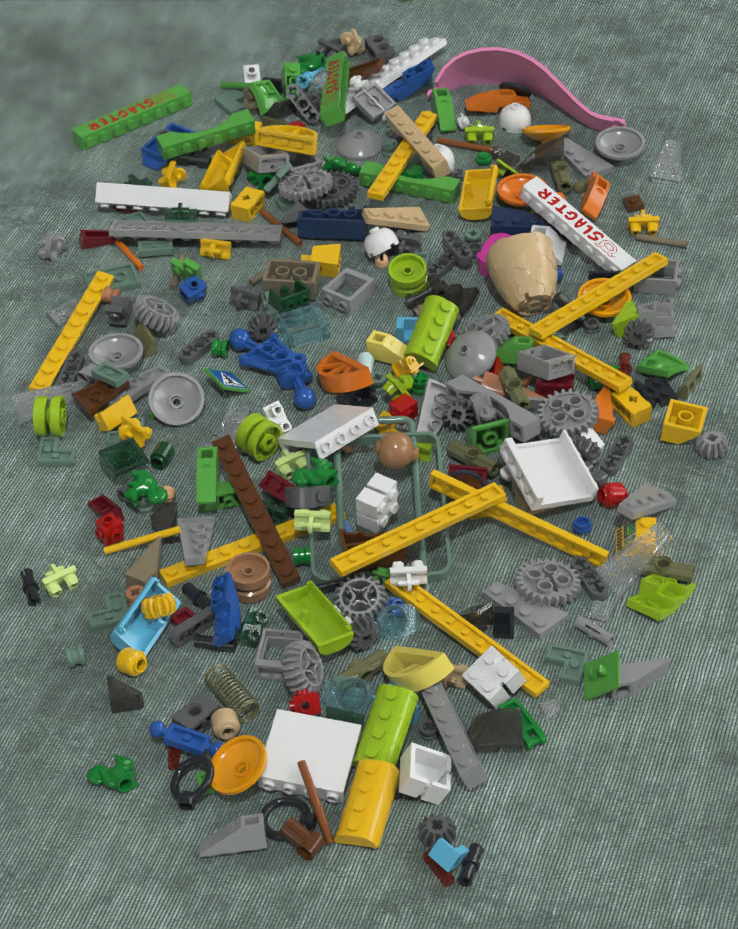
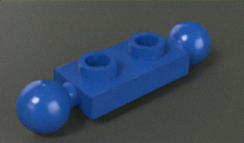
(184, 738)

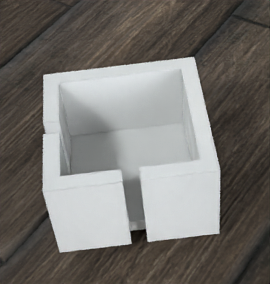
(377, 506)
(489, 675)
(425, 773)

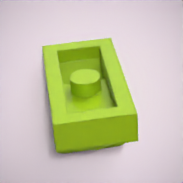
(625, 315)

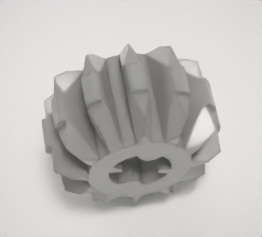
(711, 444)

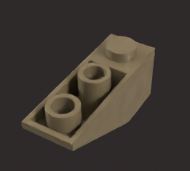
(146, 565)

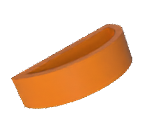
(353, 376)

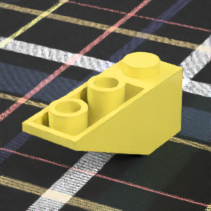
(385, 347)

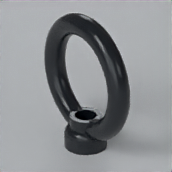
(187, 799)
(307, 818)

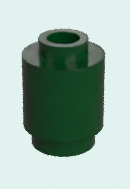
(162, 455)

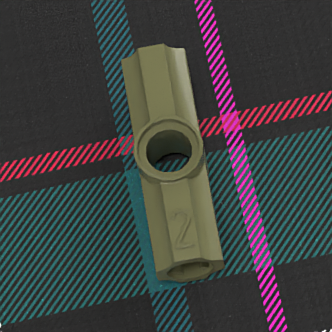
(561, 176)
(514, 387)
(473, 456)
(665, 567)
(367, 667)

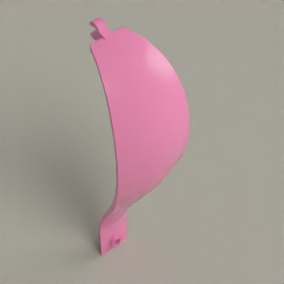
(501, 65)

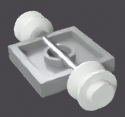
(372, 99)

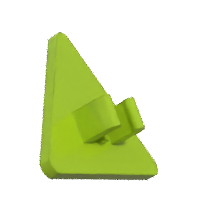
(504, 167)

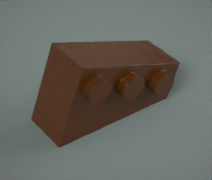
(350, 540)

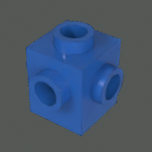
(192, 290)

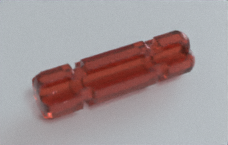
(173, 758)
(446, 877)

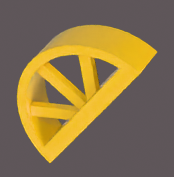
(288, 138)

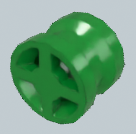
(220, 348)
(419, 383)
(302, 555)

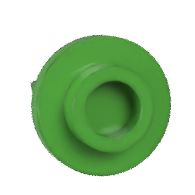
(381, 573)

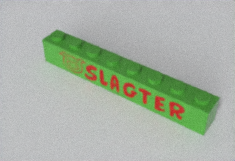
(335, 89)
(132, 117)

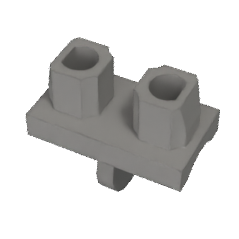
(51, 246)
(483, 408)

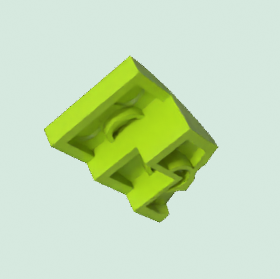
(660, 596)

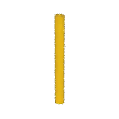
(142, 540)

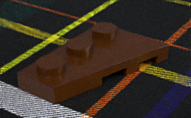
(367, 68)
(96, 395)

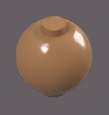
(396, 450)

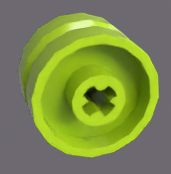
(407, 274)
(49, 416)
(258, 437)

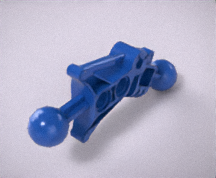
(278, 359)

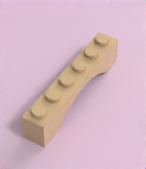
(428, 153)

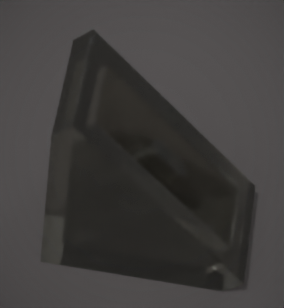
(165, 519)
(479, 615)
(123, 697)

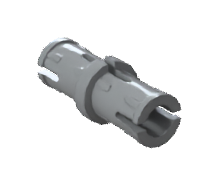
(584, 625)

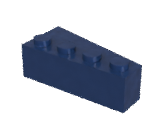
(515, 221)
(332, 224)

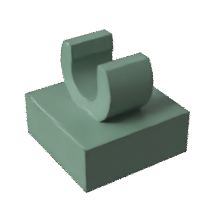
(284, 204)

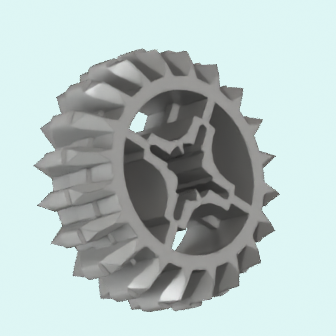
(156, 313)
(360, 590)
(302, 666)

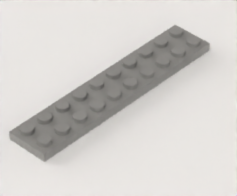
(196, 230)

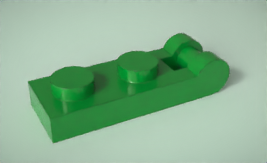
(528, 725)

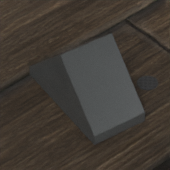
(292, 215)

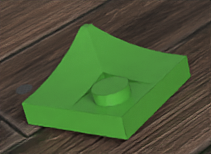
(265, 95)
(662, 364)

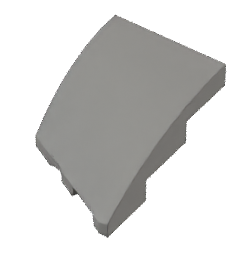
(661, 317)

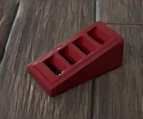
(95, 238)
(105, 507)

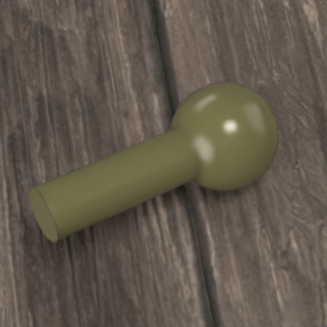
(580, 187)

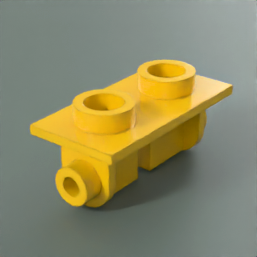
(406, 366)

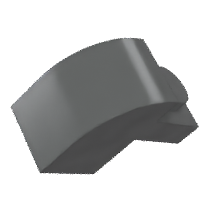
(119, 310)
(307, 496)

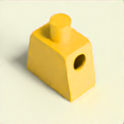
(329, 258)

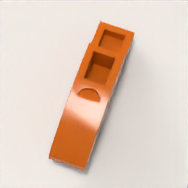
(492, 100)
(595, 195)

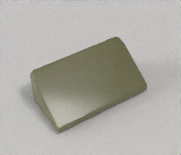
(268, 121)
(147, 340)
(690, 383)

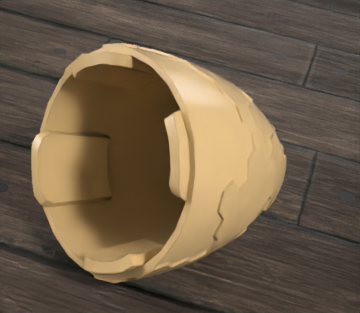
(524, 271)

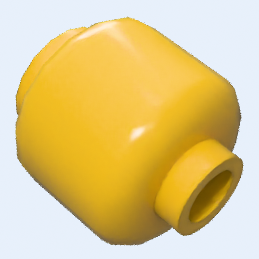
(131, 661)

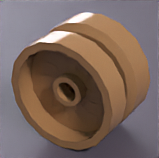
(250, 576)

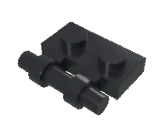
(660, 391)

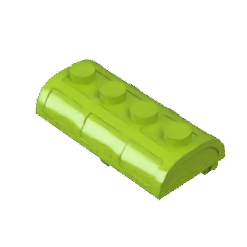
(432, 331)
(316, 618)
(386, 724)

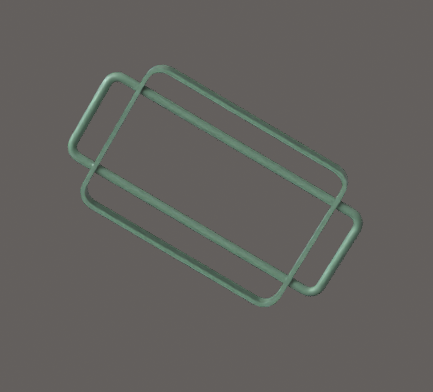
(370, 439)

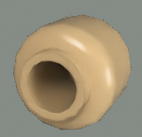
(225, 723)

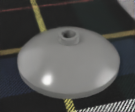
(620, 143)
(359, 145)
(116, 349)
(471, 354)
(172, 388)

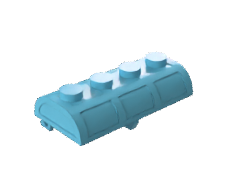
(136, 630)

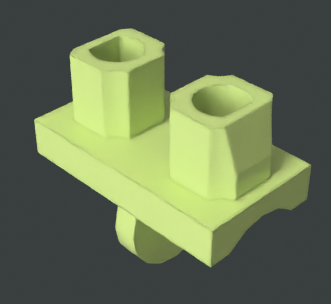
(289, 462)
(312, 520)
(58, 576)

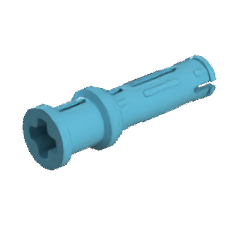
(306, 76)

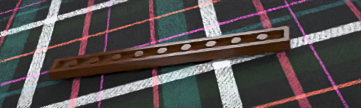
(256, 512)

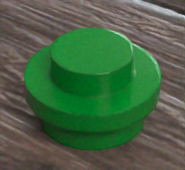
(483, 158)

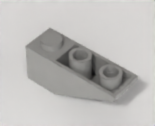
(640, 675)
(240, 835)

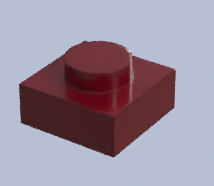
(181, 616)

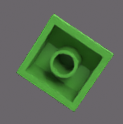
(488, 435)

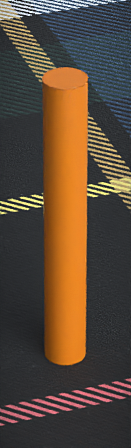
(129, 254)

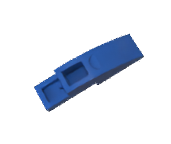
(412, 80)
(226, 609)

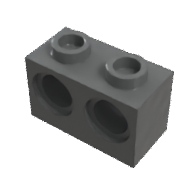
(378, 46)

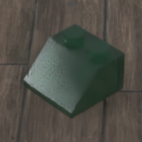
(122, 458)

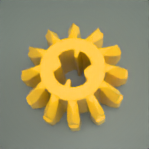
(158, 605)

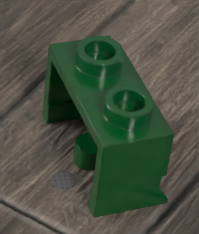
(289, 300)

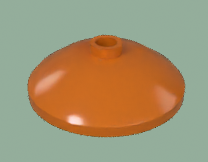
(511, 186)

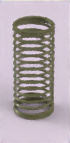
(222, 679)

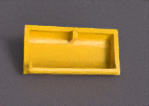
(223, 169)
(478, 193)
(368, 804)

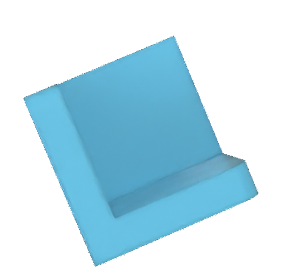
(405, 327)
(446, 855)

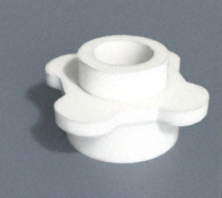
(463, 121)

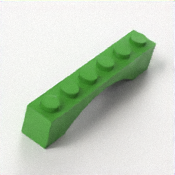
(176, 144)
(439, 189)

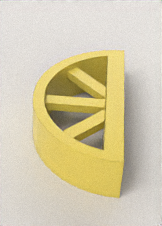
(421, 668)

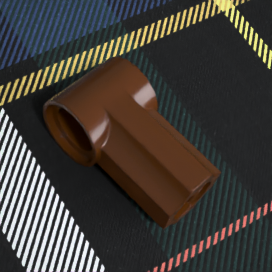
(307, 842)

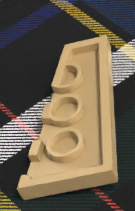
(397, 217)

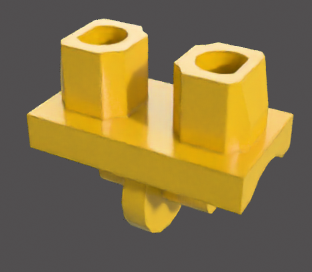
(172, 176)
(643, 222)
(215, 248)
(133, 428)

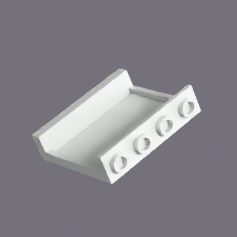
(330, 429)
(549, 472)
(324, 745)

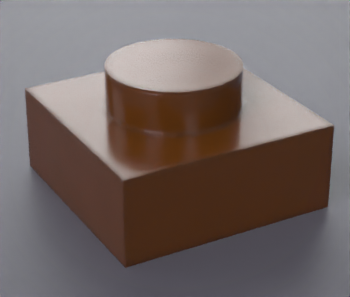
(633, 203)

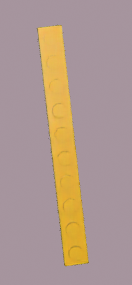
(399, 160)
(598, 295)
(72, 332)
(583, 362)
(523, 521)
(417, 529)
(220, 556)
(465, 632)

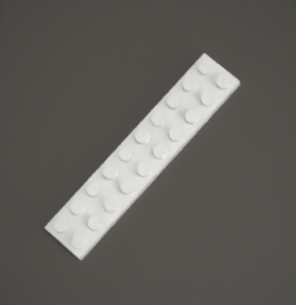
(395, 67)

